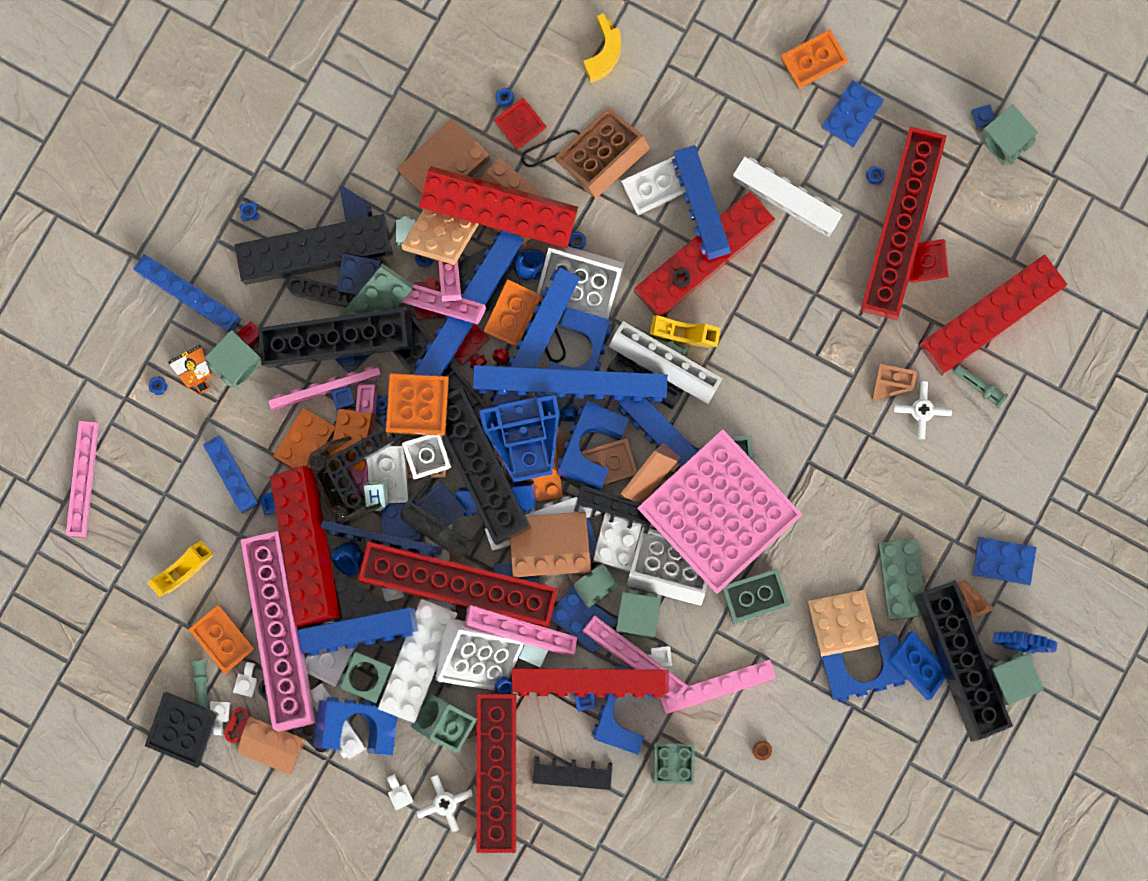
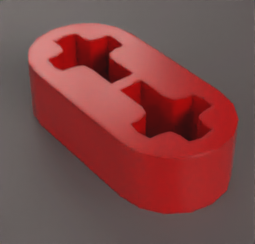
(233, 722)

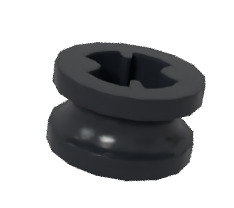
(679, 272)

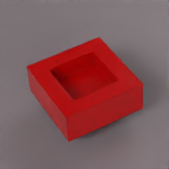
(249, 334)

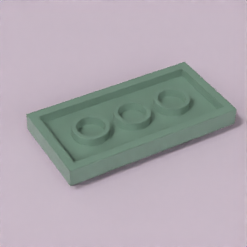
(381, 292)
(901, 577)

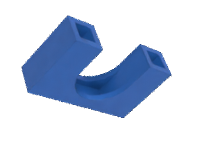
(594, 329)
(574, 464)
(843, 685)
(334, 714)
(611, 733)

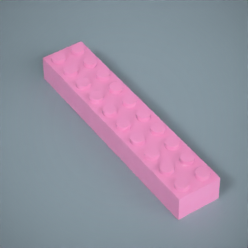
(276, 633)

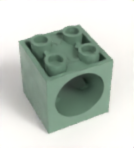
(1008, 135)
(233, 360)
(638, 614)
(1016, 678)
(373, 693)
(443, 723)
(674, 763)

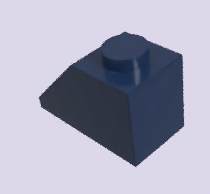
(353, 205)

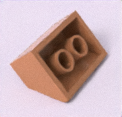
(652, 474)
(269, 746)

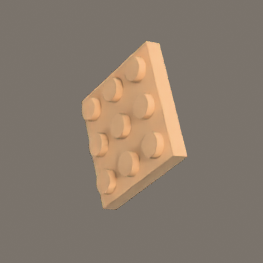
(439, 236)
(843, 623)

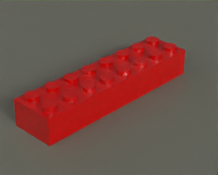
(498, 206)
(741, 225)
(993, 315)
(304, 547)
(496, 773)

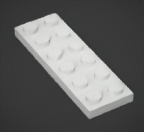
(416, 663)

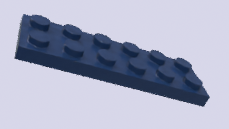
(386, 540)

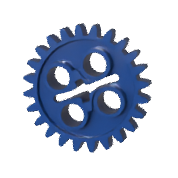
(1025, 642)

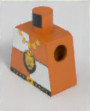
(192, 368)

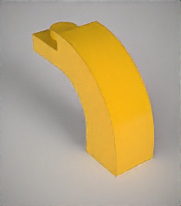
(605, 61)
(684, 333)
(181, 570)

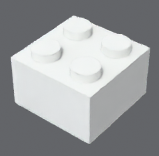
(426, 454)

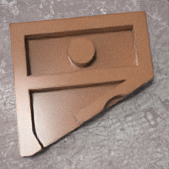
(893, 381)
(973, 600)

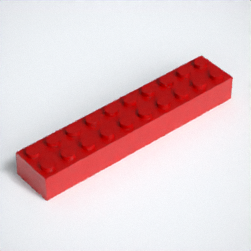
(903, 223)
(457, 584)

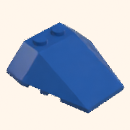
(524, 435)

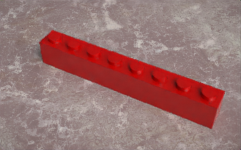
(590, 681)

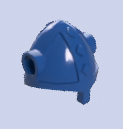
(529, 264)
(347, 558)

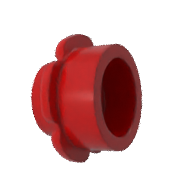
(501, 356)
(478, 360)

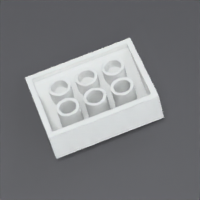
(597, 280)
(664, 571)
(475, 656)

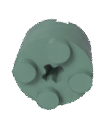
(595, 585)

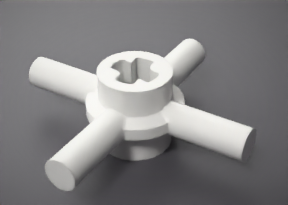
(931, 410)
(441, 810)

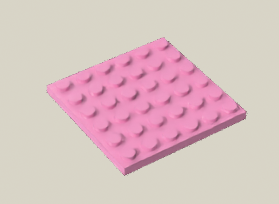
(719, 511)

